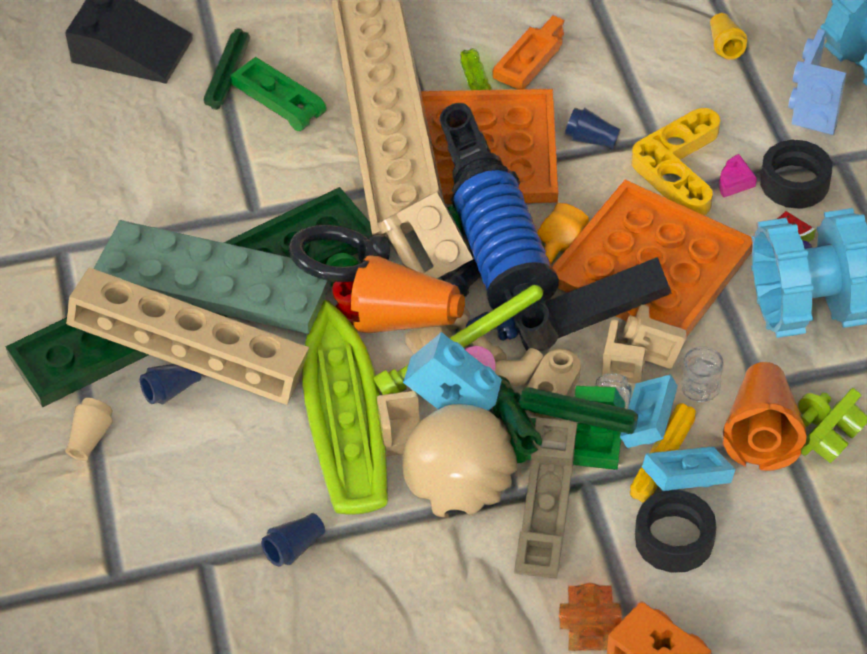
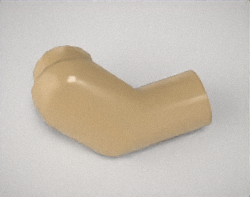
(519, 371)

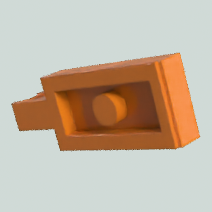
(530, 54)

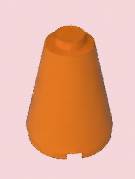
(402, 298)
(764, 420)

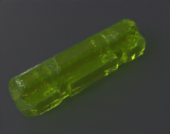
(474, 70)

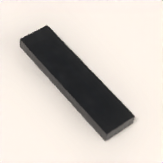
(608, 297)

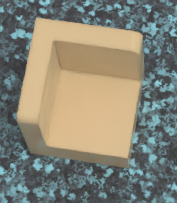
(622, 358)
(397, 418)

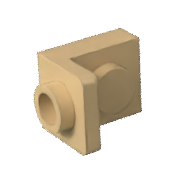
(659, 339)

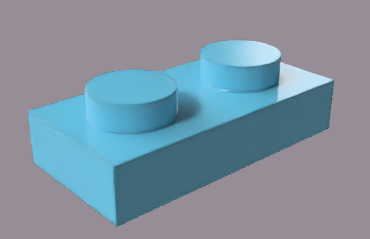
(653, 404)
(688, 468)

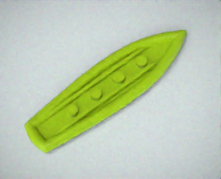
(344, 414)

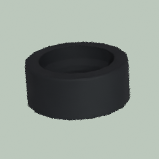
(791, 193)
(669, 557)

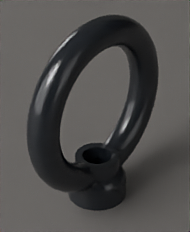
(374, 245)

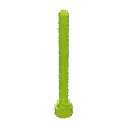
(392, 381)

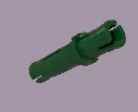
(516, 419)

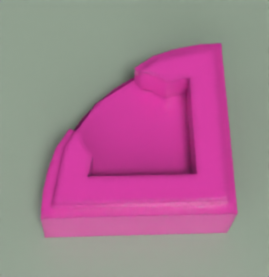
(736, 177)

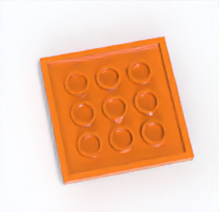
(516, 128)
(641, 225)

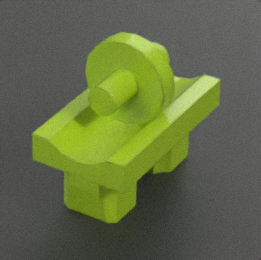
(844, 414)

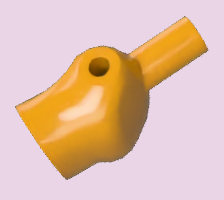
(561, 228)

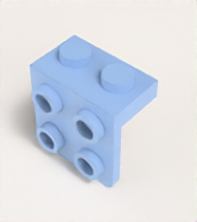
(818, 91)

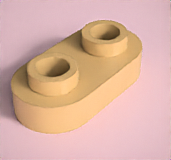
(557, 374)

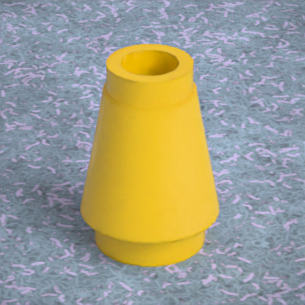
(727, 37)

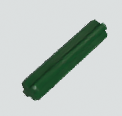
(227, 65)
(578, 410)

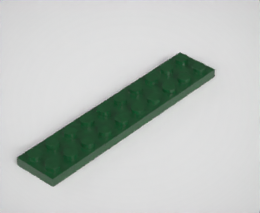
(67, 358)

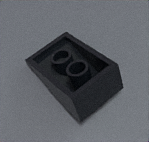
(126, 39)

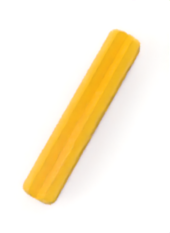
(676, 431)

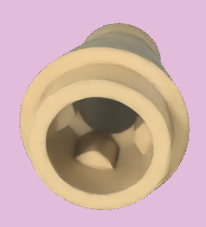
(88, 426)

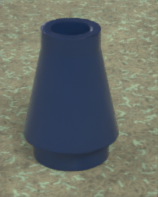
(591, 129)
(166, 381)
(290, 540)

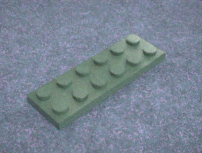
(215, 275)

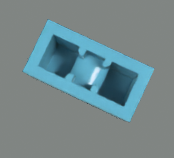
(450, 375)

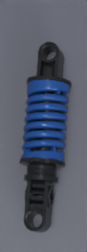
(499, 227)

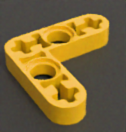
(669, 158)

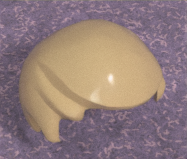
(459, 459)

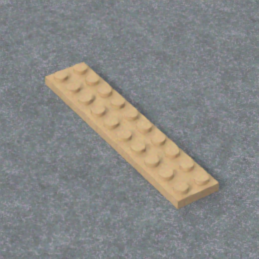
(385, 107)

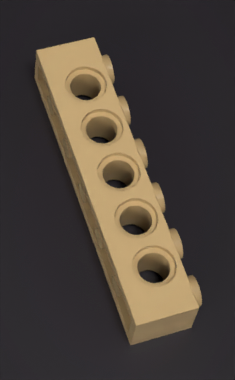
(187, 335)

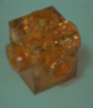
(589, 616)

